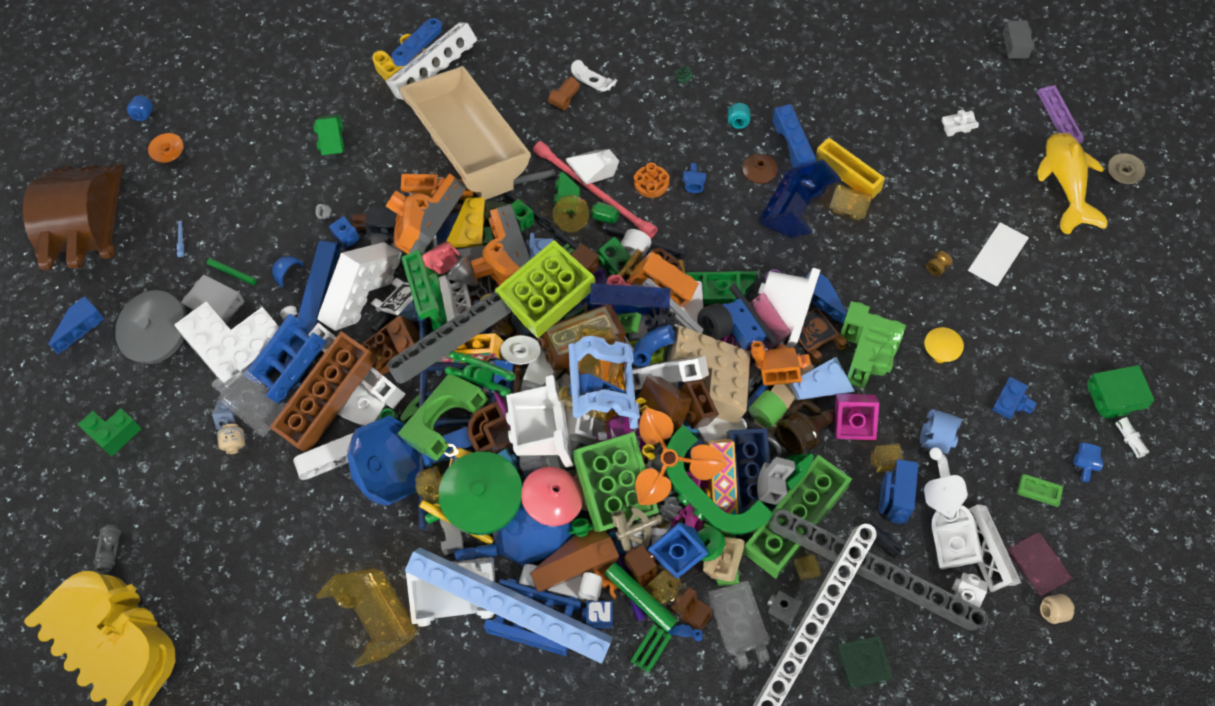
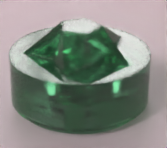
(683, 74)

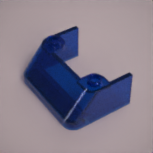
(793, 196)

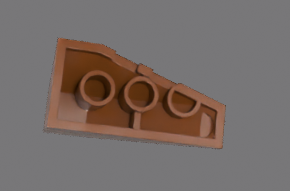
(574, 559)

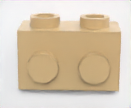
(727, 563)

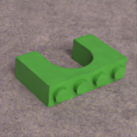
(449, 394)

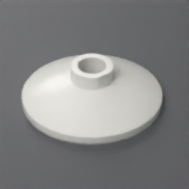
(520, 350)

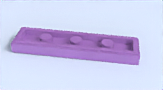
(1059, 112)

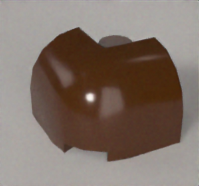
(489, 429)

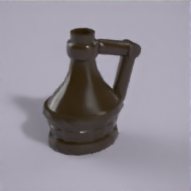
(800, 430)

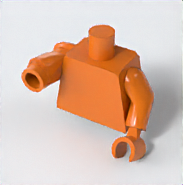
(780, 364)

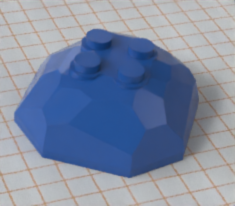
(383, 461)
(528, 540)

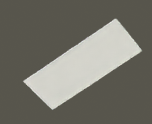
(998, 254)

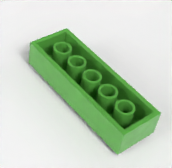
(808, 500)

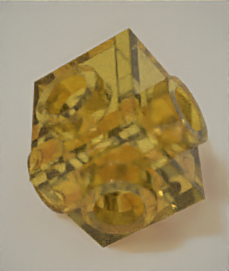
(428, 483)
(665, 587)

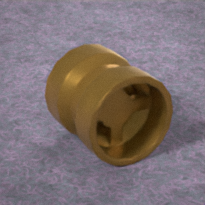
(939, 263)

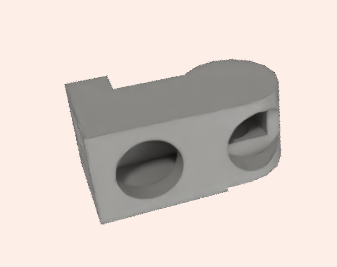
(453, 538)

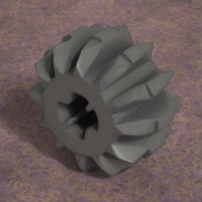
(669, 507)

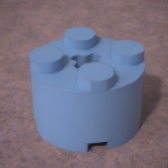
(940, 431)

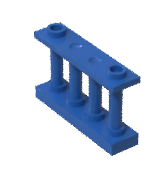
(275, 349)
(517, 633)

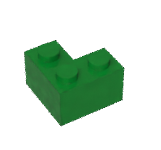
(329, 134)
(110, 434)

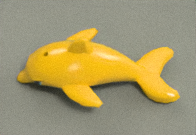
(1070, 166)

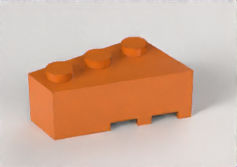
(665, 276)

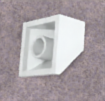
(594, 165)

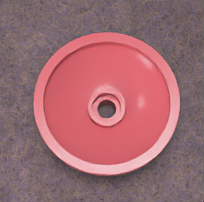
(549, 506)

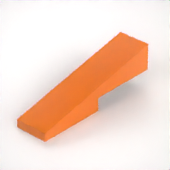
(425, 184)

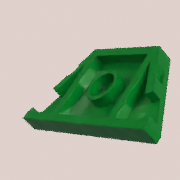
(716, 284)

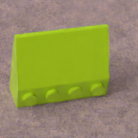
(546, 288)

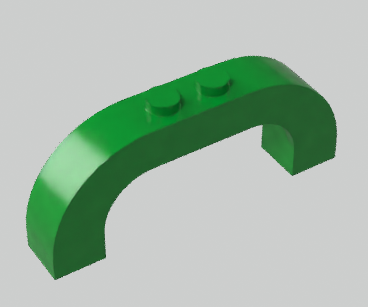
(702, 505)

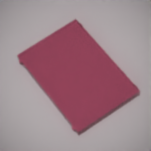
(1040, 564)

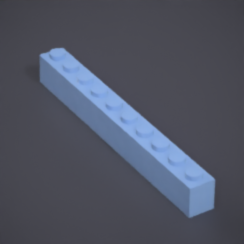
(509, 604)

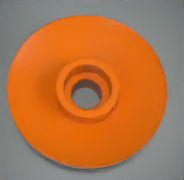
(165, 147)

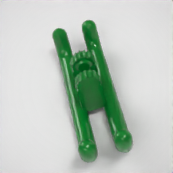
(480, 372)

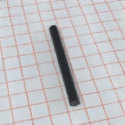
(769, 335)

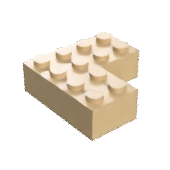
(726, 366)

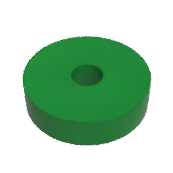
(716, 540)

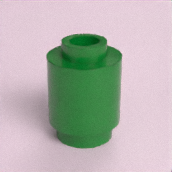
(604, 213)

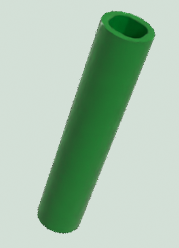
(640, 597)

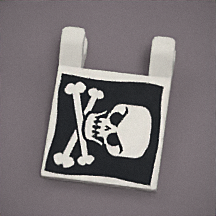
(397, 300)

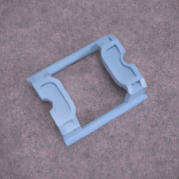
(603, 399)

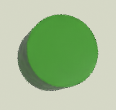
(767, 409)

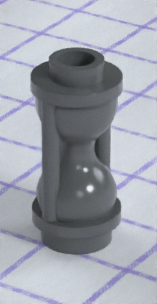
(105, 558)

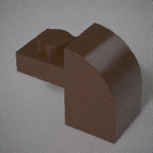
(692, 610)

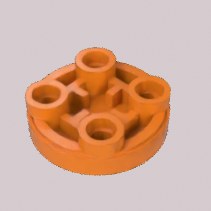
(651, 181)

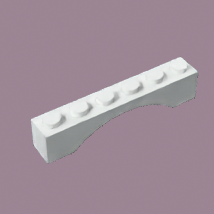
(373, 381)

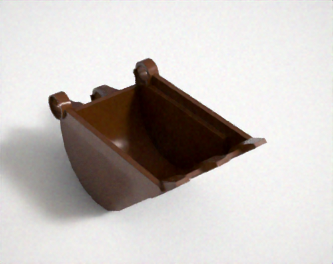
(72, 213)

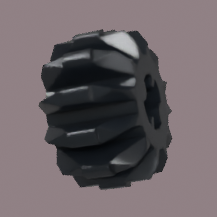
(657, 316)

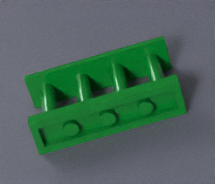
(425, 289)

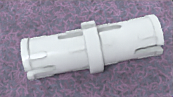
(1132, 437)

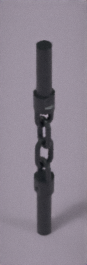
(558, 233)

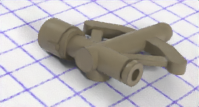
(626, 531)

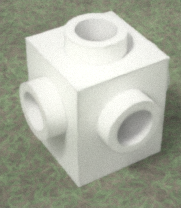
(970, 589)

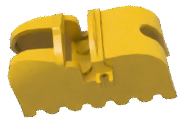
(106, 637)

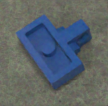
(1013, 399)

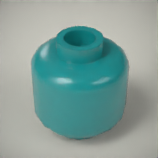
(739, 115)

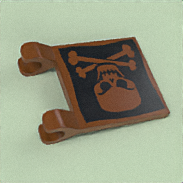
(816, 333)

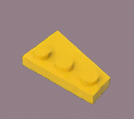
(469, 225)

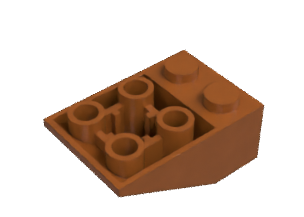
(392, 341)

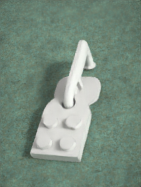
(955, 538)

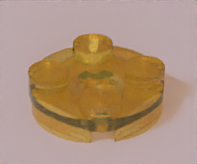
(578, 206)

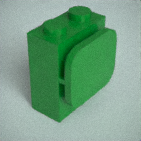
(1120, 391)

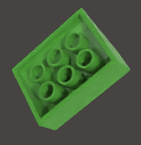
(609, 479)

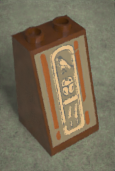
(561, 334)

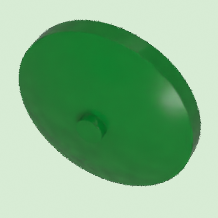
(480, 493)

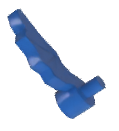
(684, 631)

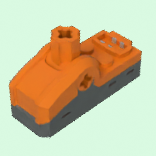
(423, 215)
(504, 253)

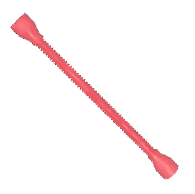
(544, 152)

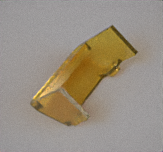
(377, 608)

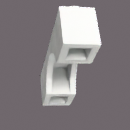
(672, 371)

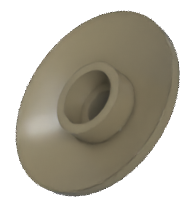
(1126, 168)

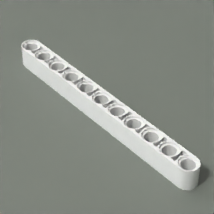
(812, 616)

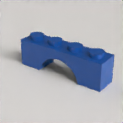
(788, 125)

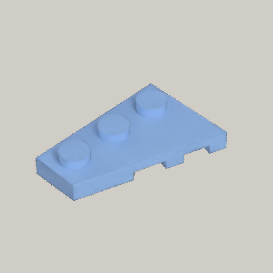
(822, 381)

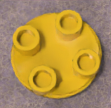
(943, 344)

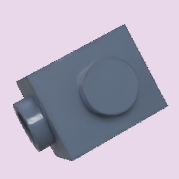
(222, 415)

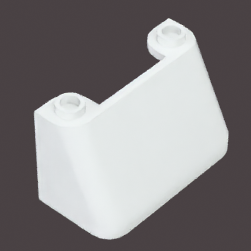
(433, 602)

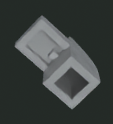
(772, 478)

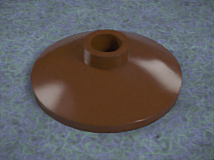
(759, 174)

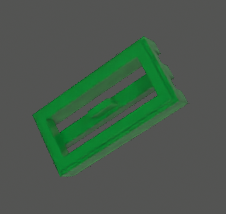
(660, 633)

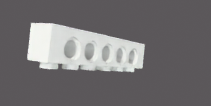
(460, 32)

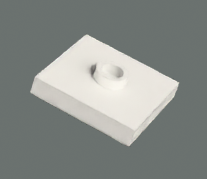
(363, 407)

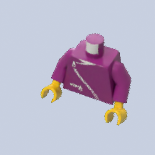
(620, 426)

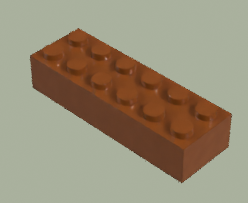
(324, 392)

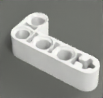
(583, 588)

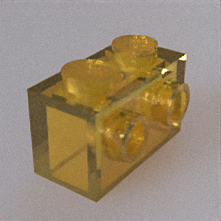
(850, 202)

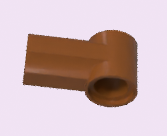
(562, 97)

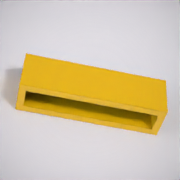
(850, 168)

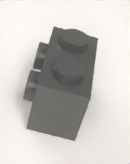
(1018, 39)

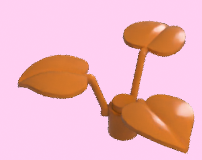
(650, 484)

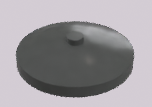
(148, 329)

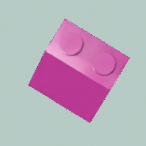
(856, 416)

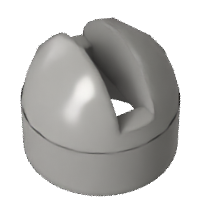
(323, 211)

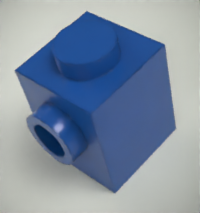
(344, 233)

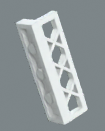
(451, 297)
(996, 548)

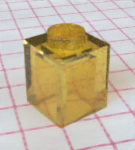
(885, 457)

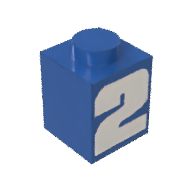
(598, 614)

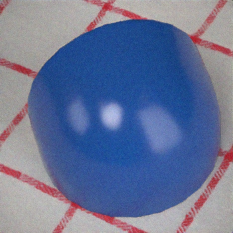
(280, 267)

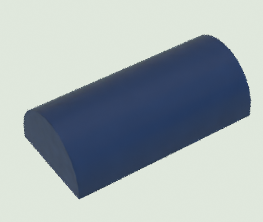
(750, 456)

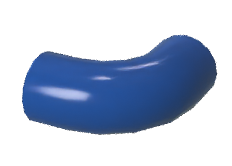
(650, 343)

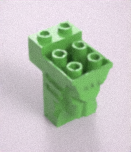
(876, 343)

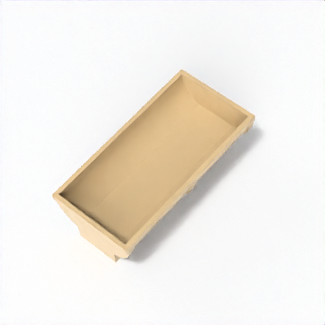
(468, 131)

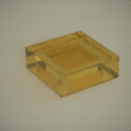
(807, 567)

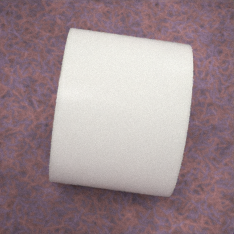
(636, 239)

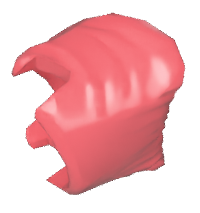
(441, 258)

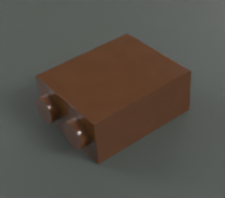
(665, 398)

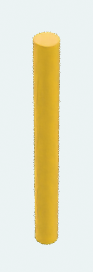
(438, 512)

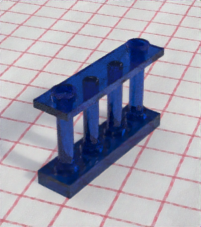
(628, 298)

